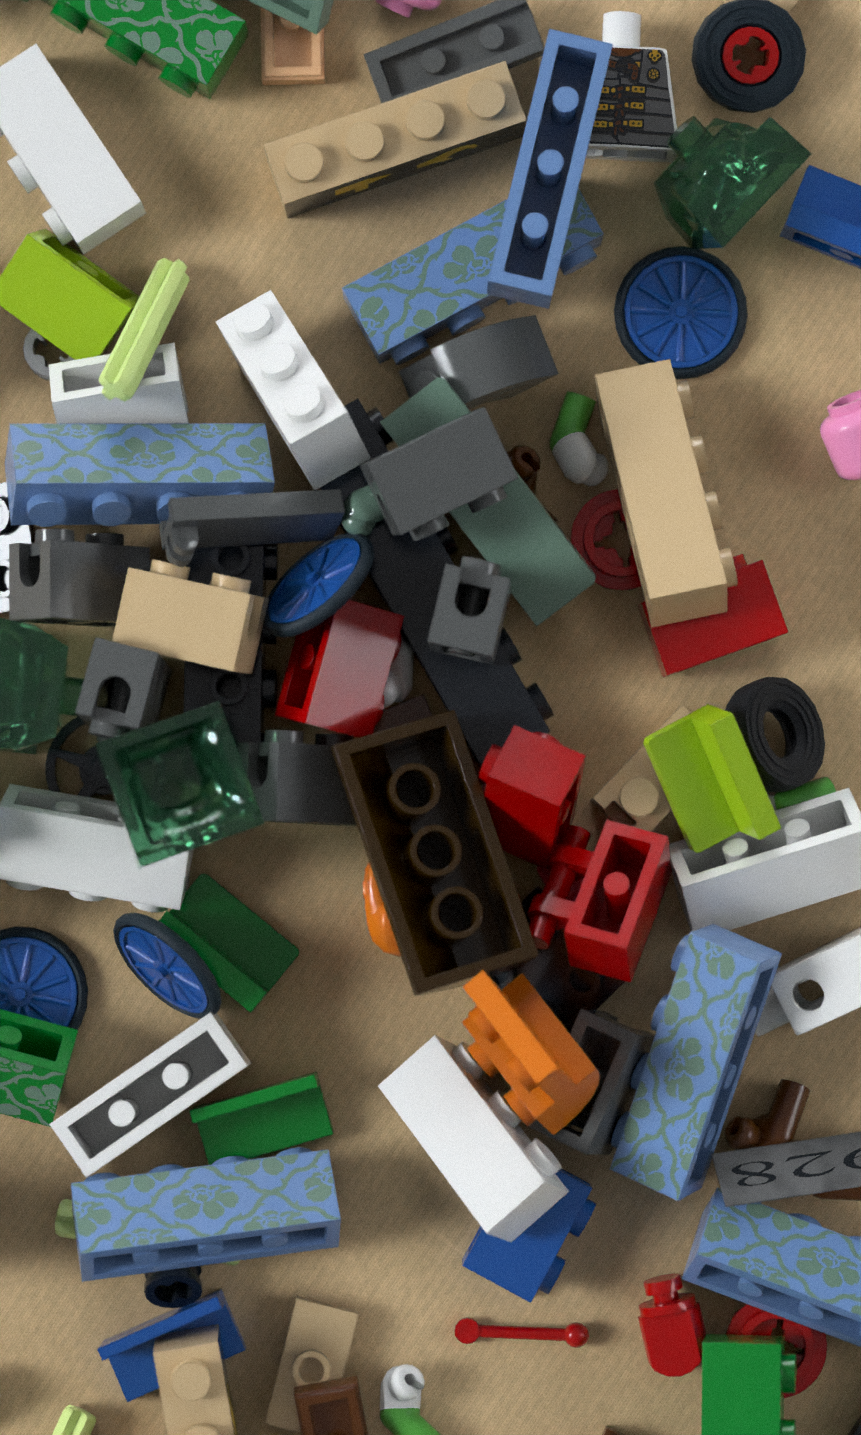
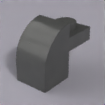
(487, 362)

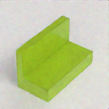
(64, 296)
(710, 779)

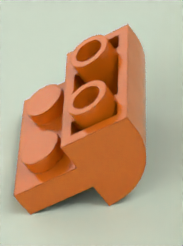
(530, 1050)

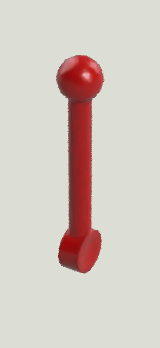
(468, 1331)

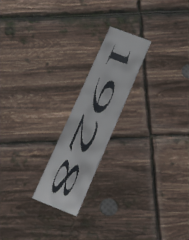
(789, 1169)

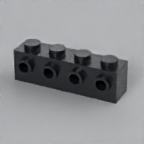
(240, 694)

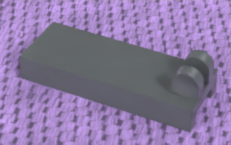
(455, 48)
(248, 520)

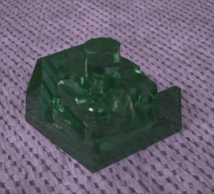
(724, 176)
(33, 687)
(179, 784)

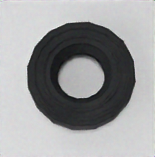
(799, 724)

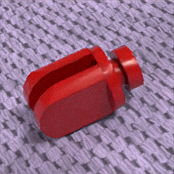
(671, 1326)

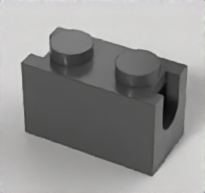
(440, 473)
(71, 579)
(472, 629)
(122, 689)
(297, 779)
(615, 1054)

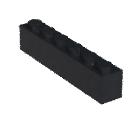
(409, 581)

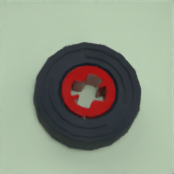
(763, 84)

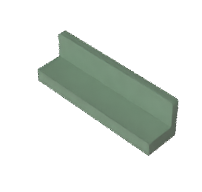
(512, 532)

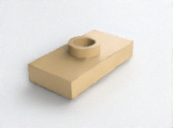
(312, 1353)

